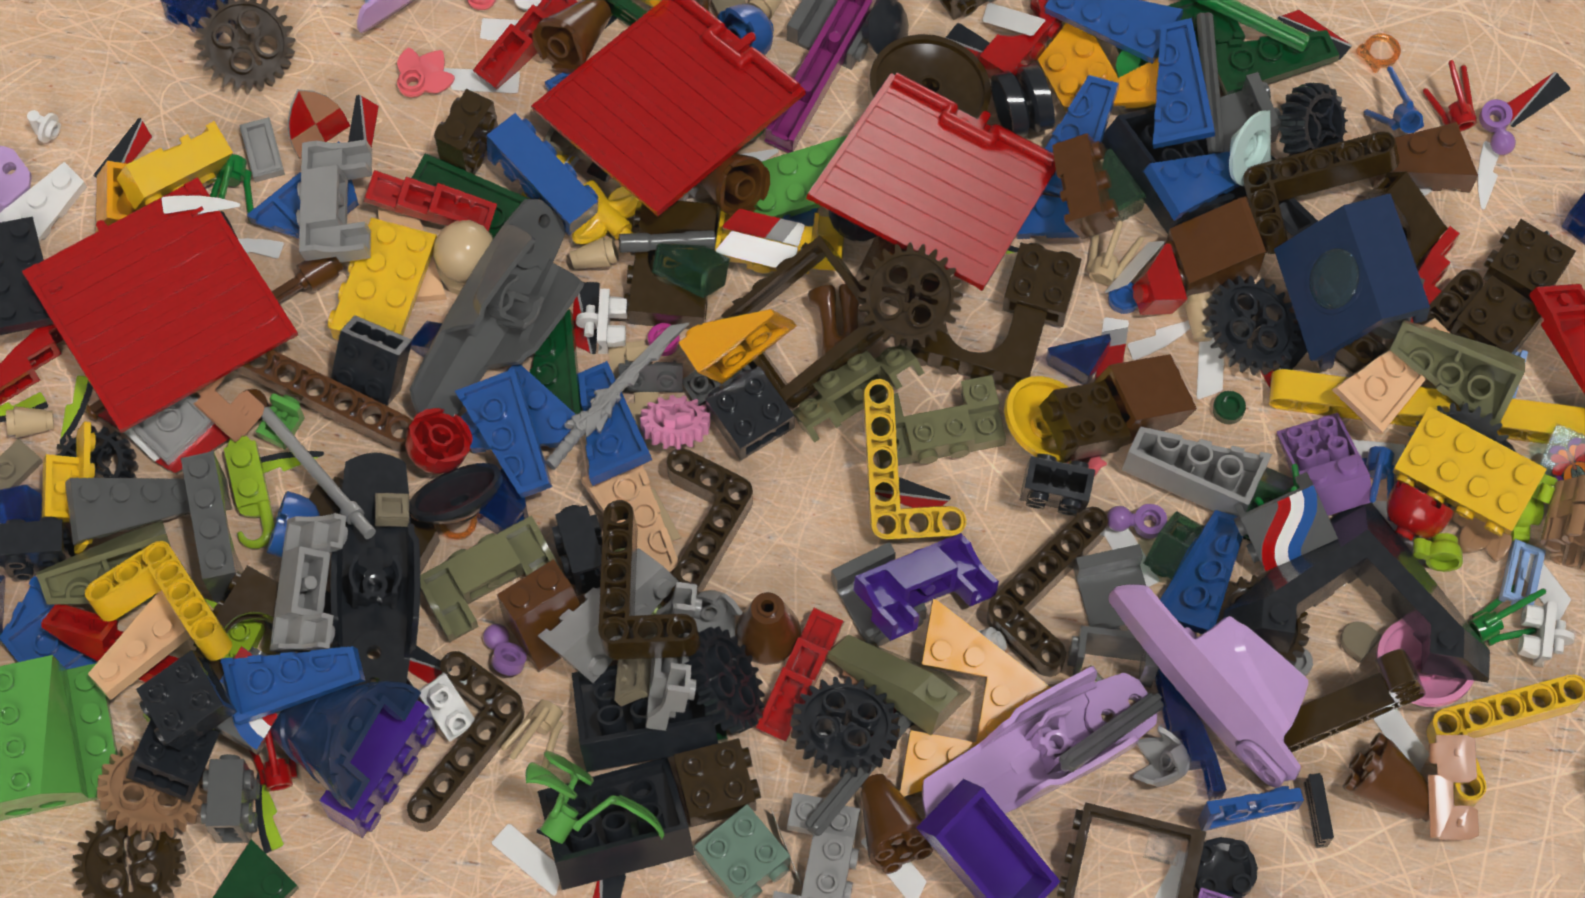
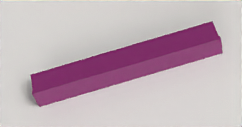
(819, 71)

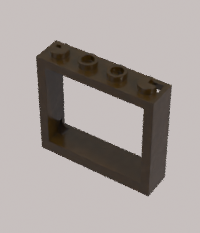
(769, 288)
(1082, 823)

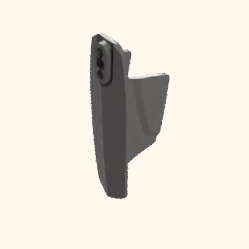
(502, 309)

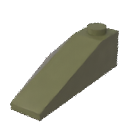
(1461, 367)
(69, 579)
(916, 690)

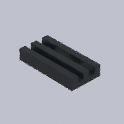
(1318, 810)

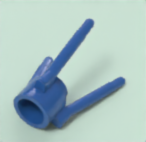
(1405, 115)
(1379, 465)

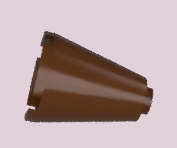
(571, 34)
(738, 183)
(768, 629)

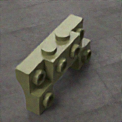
(842, 390)
(947, 430)
(480, 571)

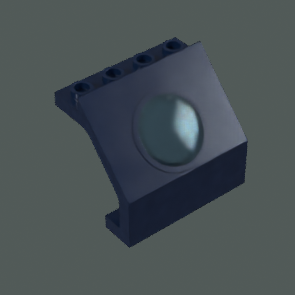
(1351, 276)

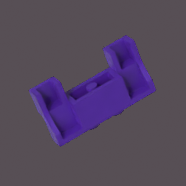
(921, 577)

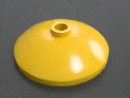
(1026, 418)

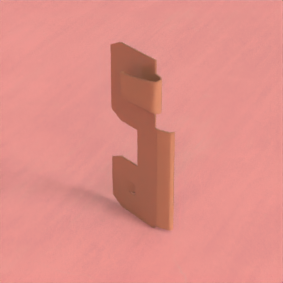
(233, 418)
(1455, 764)

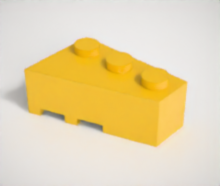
(172, 168)

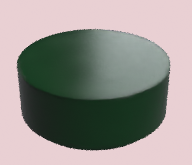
(1229, 407)

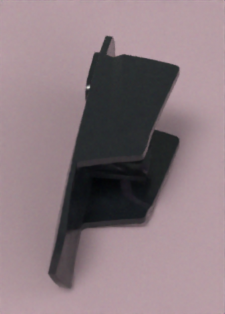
(377, 577)

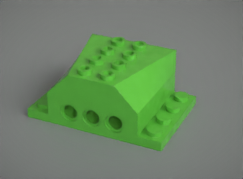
(51, 736)

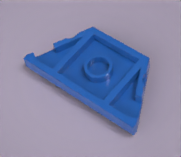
(280, 208)
(27, 638)

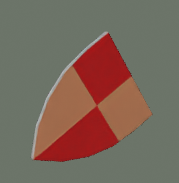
(314, 119)

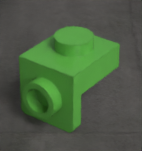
(290, 414)

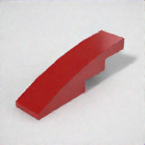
(516, 44)
(427, 202)
(1436, 264)
(19, 366)
(90, 634)
(800, 672)

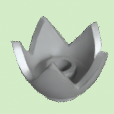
(721, 612)
(1166, 759)

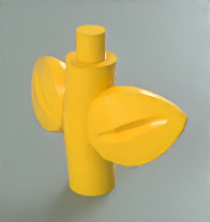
(611, 215)

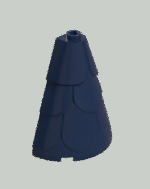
(331, 728)

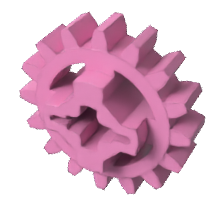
(675, 422)

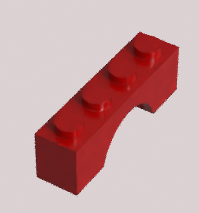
(1013, 52)

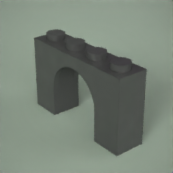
(208, 504)

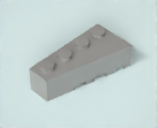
(1196, 470)
(578, 635)

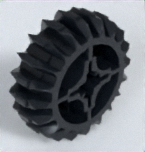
(1311, 118)
(105, 447)

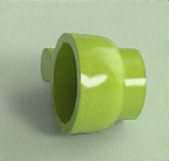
(1545, 489)
(1531, 515)
(1440, 553)

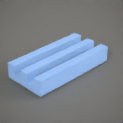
(1515, 596)

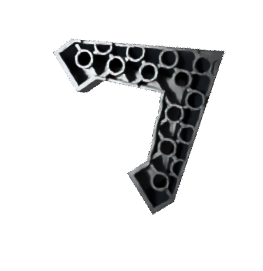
(1379, 558)

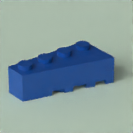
(541, 172)

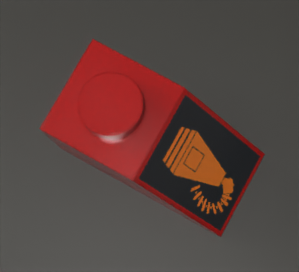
(1159, 285)

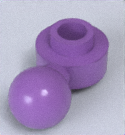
(1502, 141)
(1121, 519)
(507, 657)

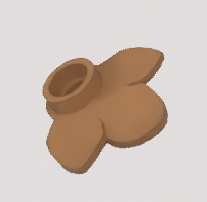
(1476, 538)

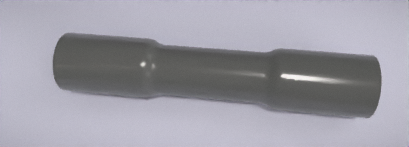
(645, 242)

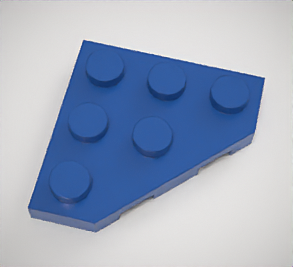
(545, 409)

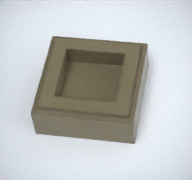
(391, 509)

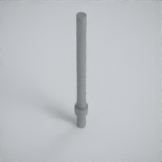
(352, 511)

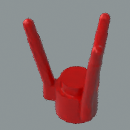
(1461, 110)
(277, 773)

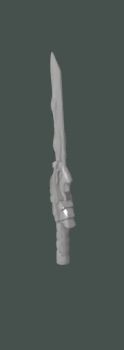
(605, 398)

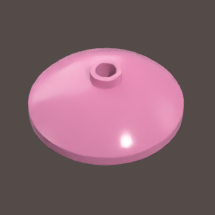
(1439, 689)

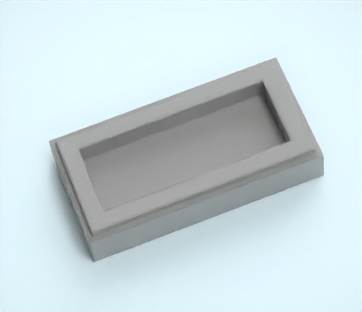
(262, 149)

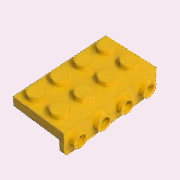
(387, 283)
(1468, 472)

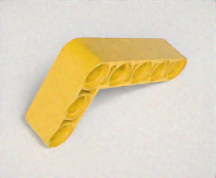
(890, 475)
(147, 574)
(1496, 721)

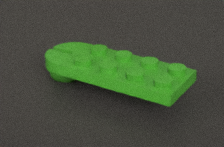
(793, 177)

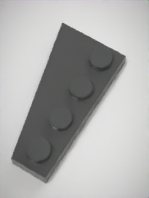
(119, 504)

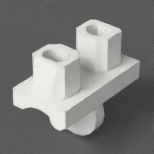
(607, 334)
(1541, 646)
(446, 707)

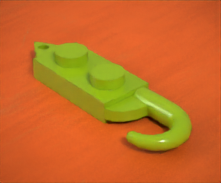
(250, 488)

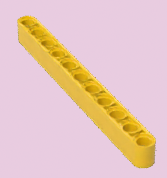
(1314, 395)

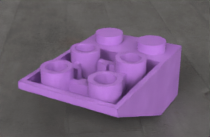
(1331, 461)

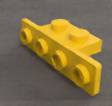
(59, 469)

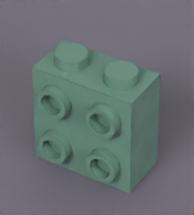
(743, 855)

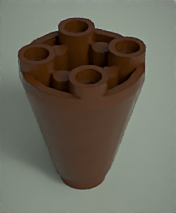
(1388, 779)
(891, 826)

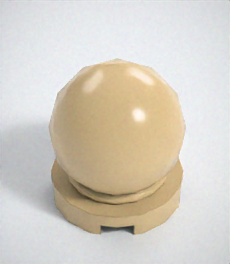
(458, 252)

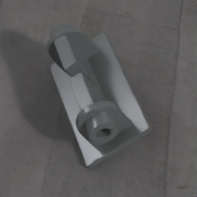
(656, 377)

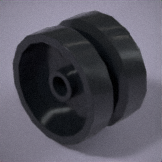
(1023, 100)

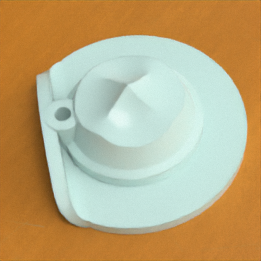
(1250, 145)

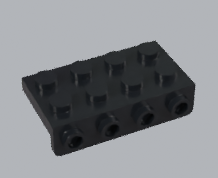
(18, 303)

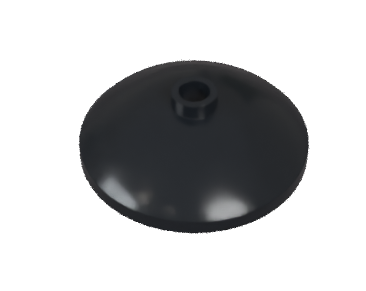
(456, 494)

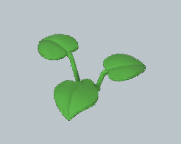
(563, 816)

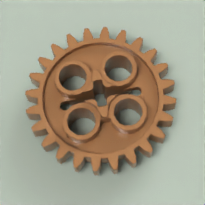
(147, 813)

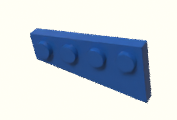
(507, 426)
(1203, 577)

